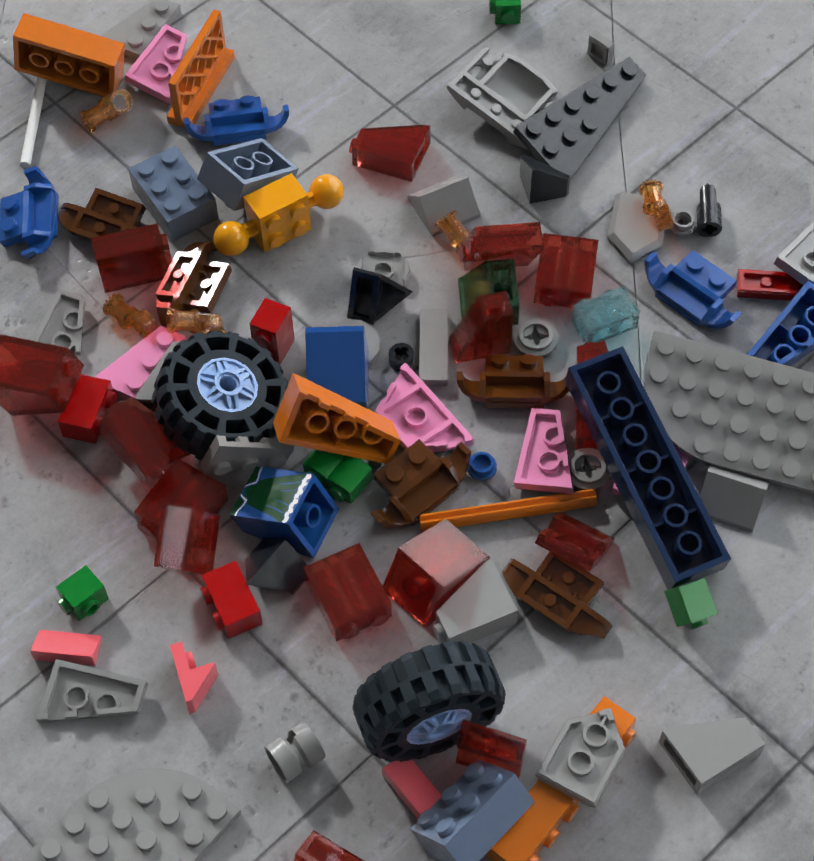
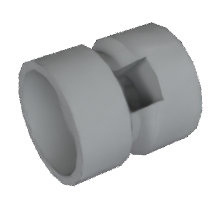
(296, 751)

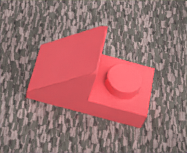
(193, 680)

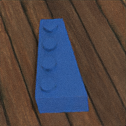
(791, 333)

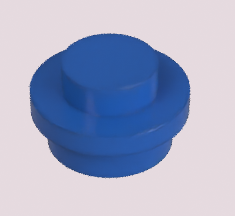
(482, 466)

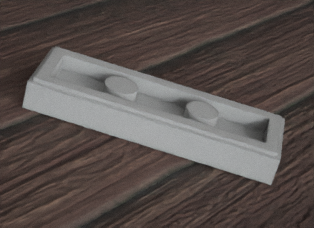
(433, 347)

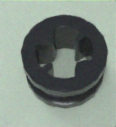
(399, 349)

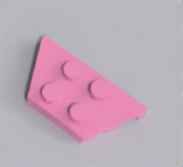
(421, 414)

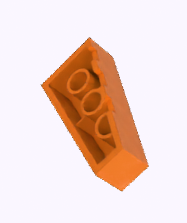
(330, 423)

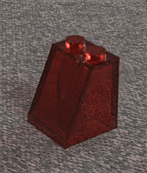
(36, 376)
(432, 570)

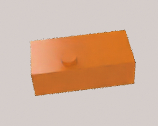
(68, 55)

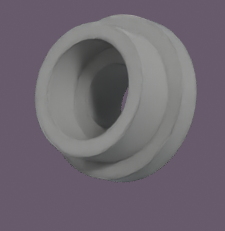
(687, 219)

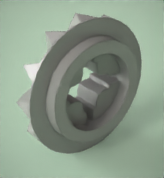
(546, 333)
(595, 462)

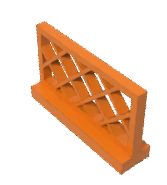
(199, 72)

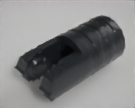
(708, 212)

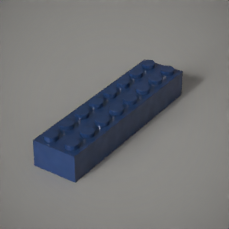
(646, 469)

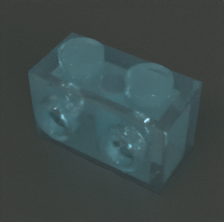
(605, 315)

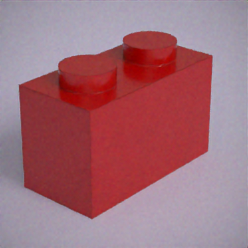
(273, 328)
(87, 408)
(231, 599)

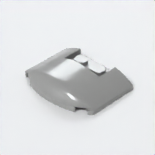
(502, 91)

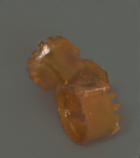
(105, 110)
(655, 204)
(453, 229)
(129, 316)
(193, 321)

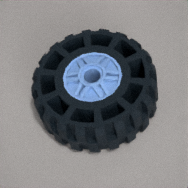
(217, 388)
(423, 697)

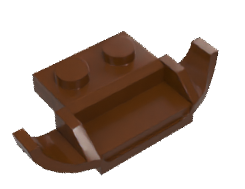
(103, 215)
(192, 281)
(513, 383)
(419, 483)
(560, 593)

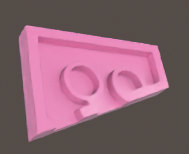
(158, 63)
(136, 365)
(544, 455)

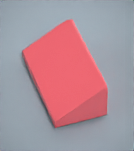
(66, 646)
(411, 786)

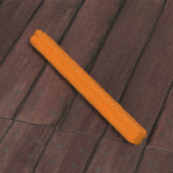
(511, 509)

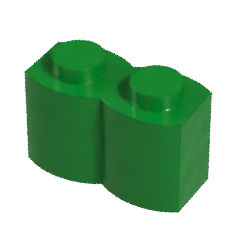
(340, 474)

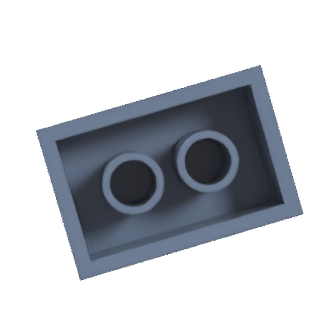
(242, 170)
(173, 193)
(472, 814)

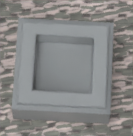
(600, 48)

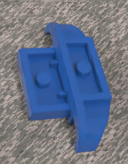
(237, 121)
(30, 215)
(693, 289)

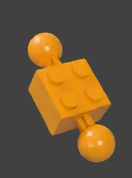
(278, 213)

